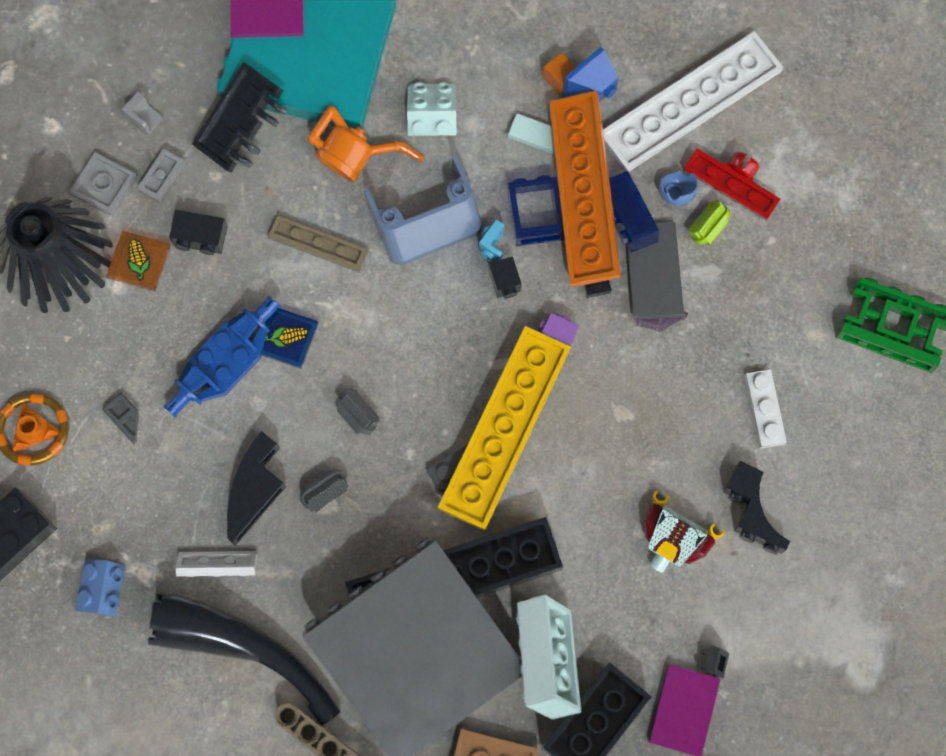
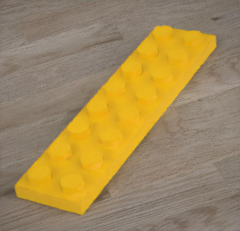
(504, 428)

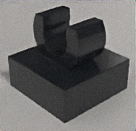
(716, 661)

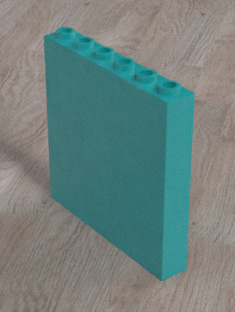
(327, 66)

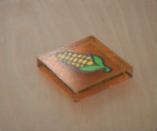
(138, 261)

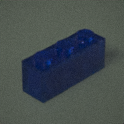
(631, 214)

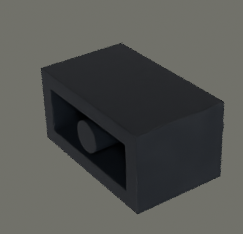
(198, 232)

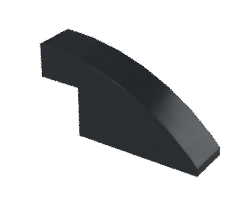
(252, 488)

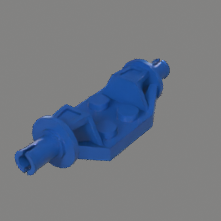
(223, 358)

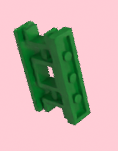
(889, 342)

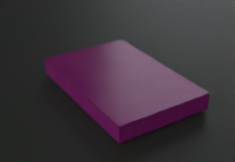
(266, 18)
(684, 711)

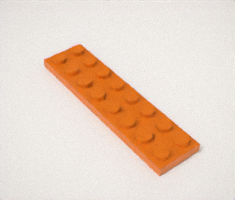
(584, 189)

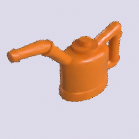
(346, 148)

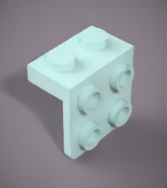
(431, 109)

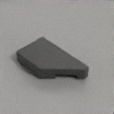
(124, 416)

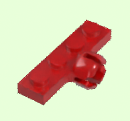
(733, 181)

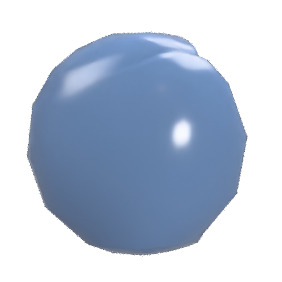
(678, 188)

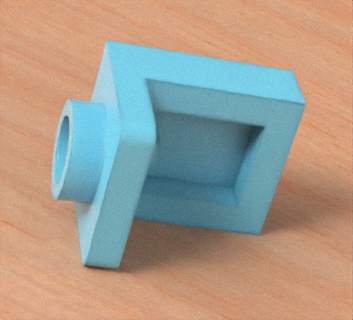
(490, 237)

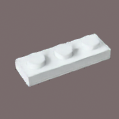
(765, 409)
(216, 563)

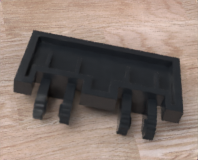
(236, 118)

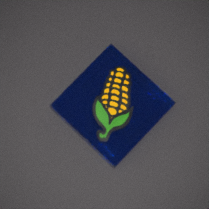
(289, 337)

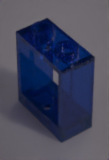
(536, 234)

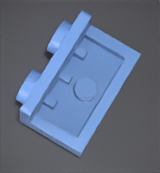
(100, 587)

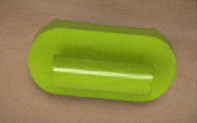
(709, 223)

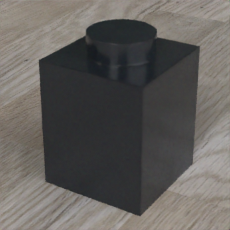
(505, 278)

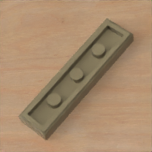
(318, 243)

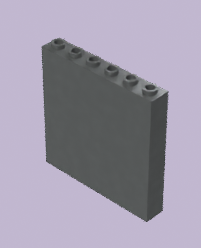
(414, 650)

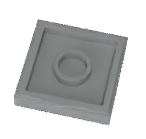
(103, 183)

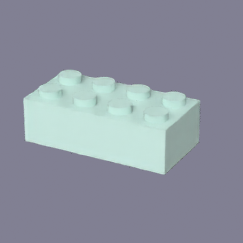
(548, 657)

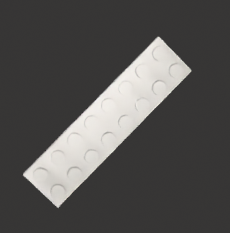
(691, 101)

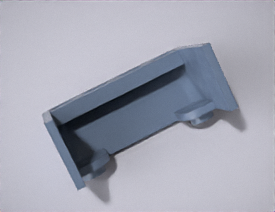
(430, 230)

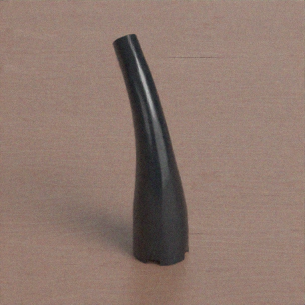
(206, 629)

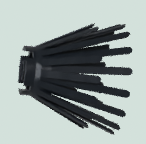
(50, 250)

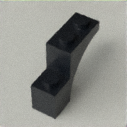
(753, 525)

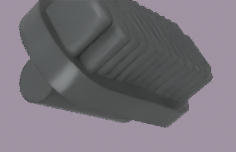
(357, 412)
(323, 490)

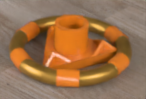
(33, 429)

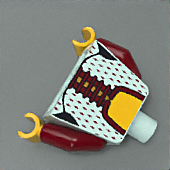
(675, 536)

